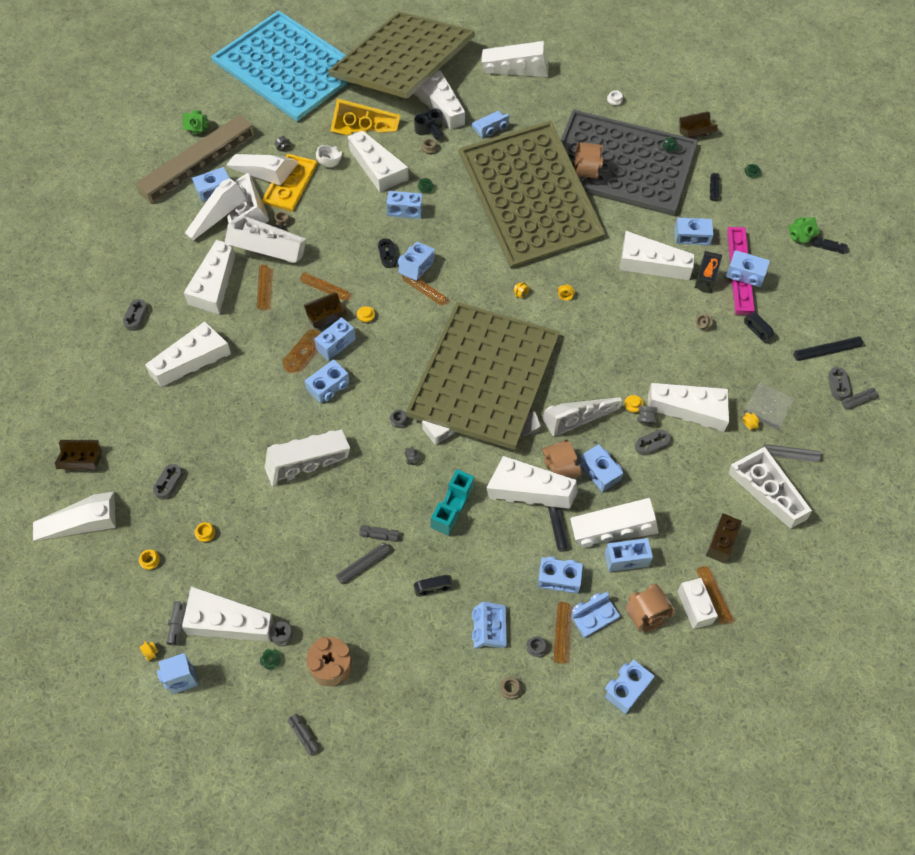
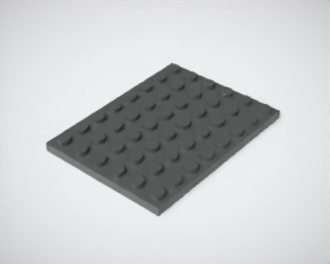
(633, 161)

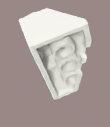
(266, 167)
(220, 203)
(252, 206)
(572, 415)
(81, 517)

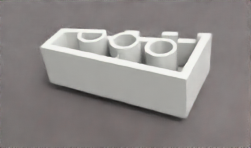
(519, 59)
(265, 239)
(655, 258)
(188, 355)
(691, 403)
(305, 455)
(771, 487)
(615, 523)
(224, 618)

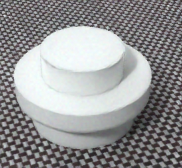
(615, 98)

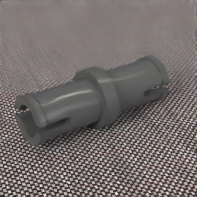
(176, 623)

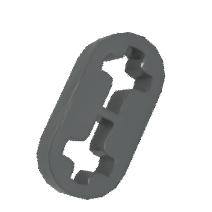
(133, 314)
(843, 383)
(650, 439)
(165, 480)

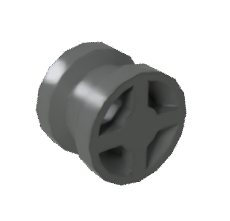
(647, 414)
(282, 638)

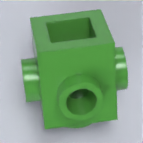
(195, 122)
(803, 229)

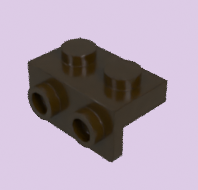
(697, 125)
(325, 310)
(78, 454)

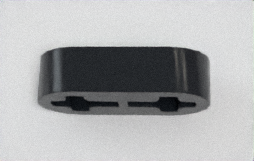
(390, 252)
(759, 327)
(433, 585)

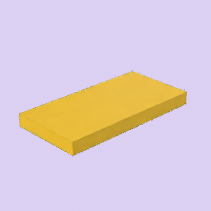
(292, 188)

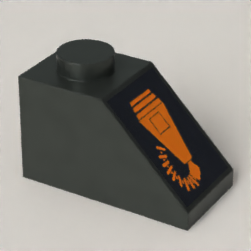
(708, 271)

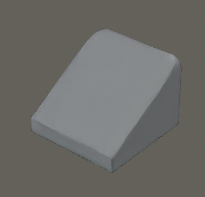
(532, 425)

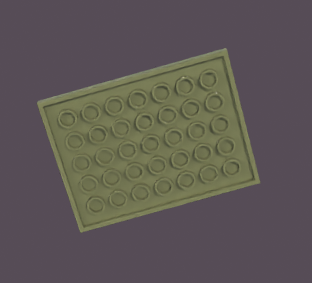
(531, 193)

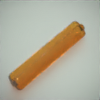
(323, 285)
(426, 290)
(262, 294)
(714, 594)
(561, 633)

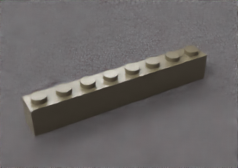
(195, 159)

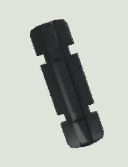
(714, 186)
(830, 245)

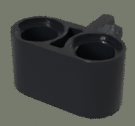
(429, 122)

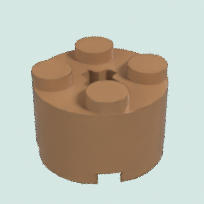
(588, 159)
(562, 459)
(649, 608)
(334, 672)

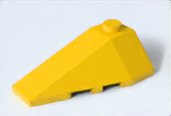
(356, 117)

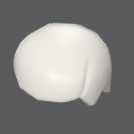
(328, 155)

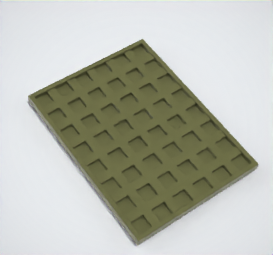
(402, 54)
(484, 375)

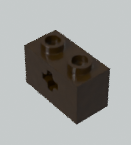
(723, 538)

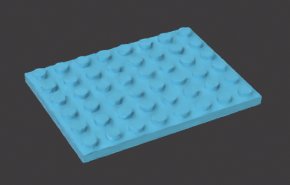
(283, 65)

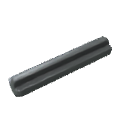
(793, 453)
(363, 563)

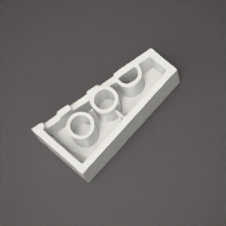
(439, 95)
(377, 162)
(211, 279)
(531, 484)

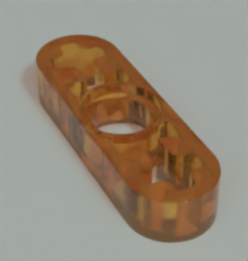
(300, 359)

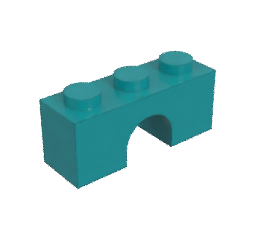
(449, 510)

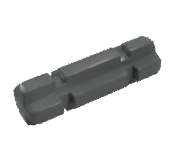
(859, 398)
(379, 533)
(303, 734)

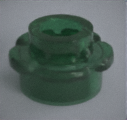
(670, 143)
(752, 171)
(425, 182)
(276, 660)

